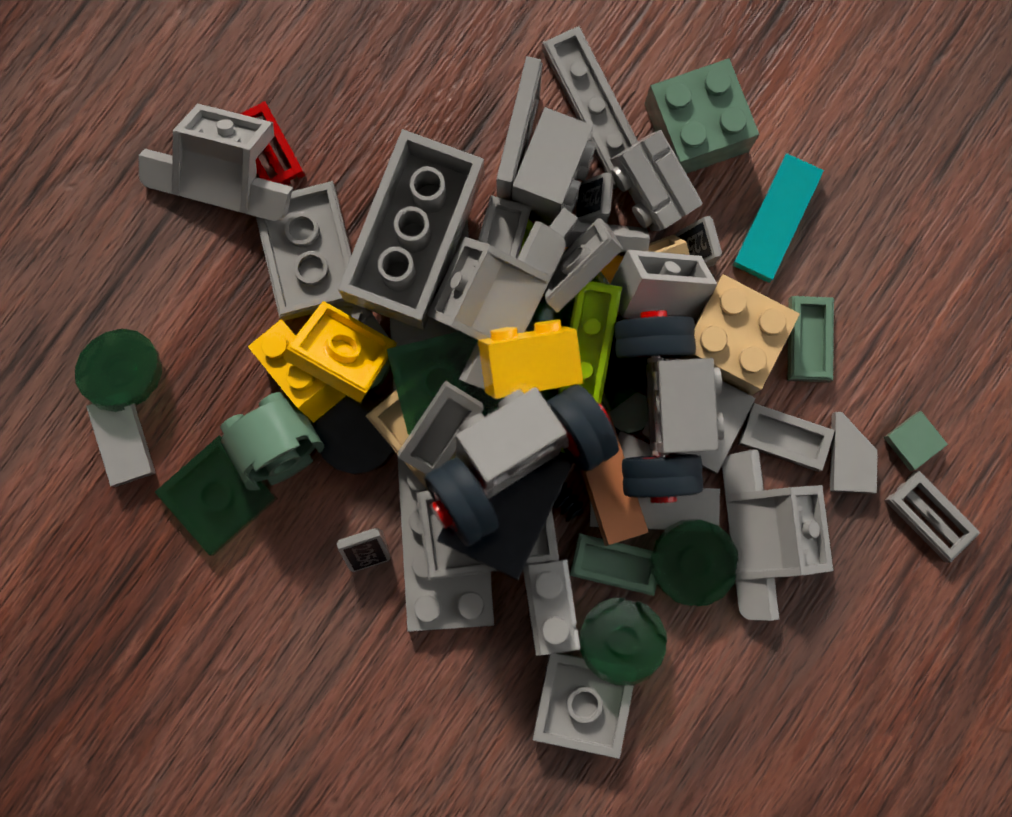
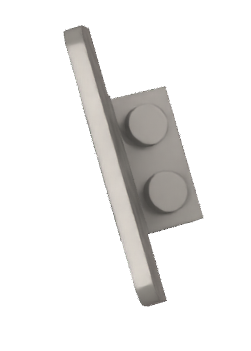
(217, 163)
(495, 290)
(774, 533)

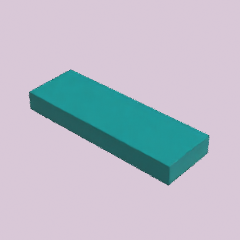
(778, 218)

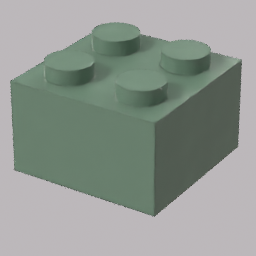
(703, 115)

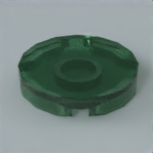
(118, 369)
(694, 562)
(623, 641)

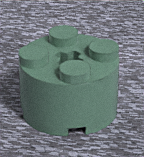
(270, 441)

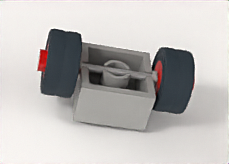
(679, 406)
(510, 445)

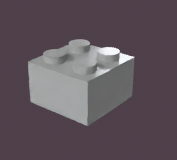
(553, 164)

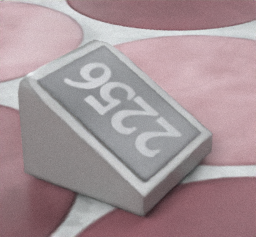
(595, 198)
(702, 240)
(364, 549)

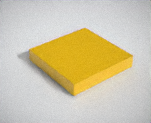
(339, 351)

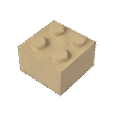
(742, 334)

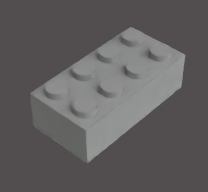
(412, 229)

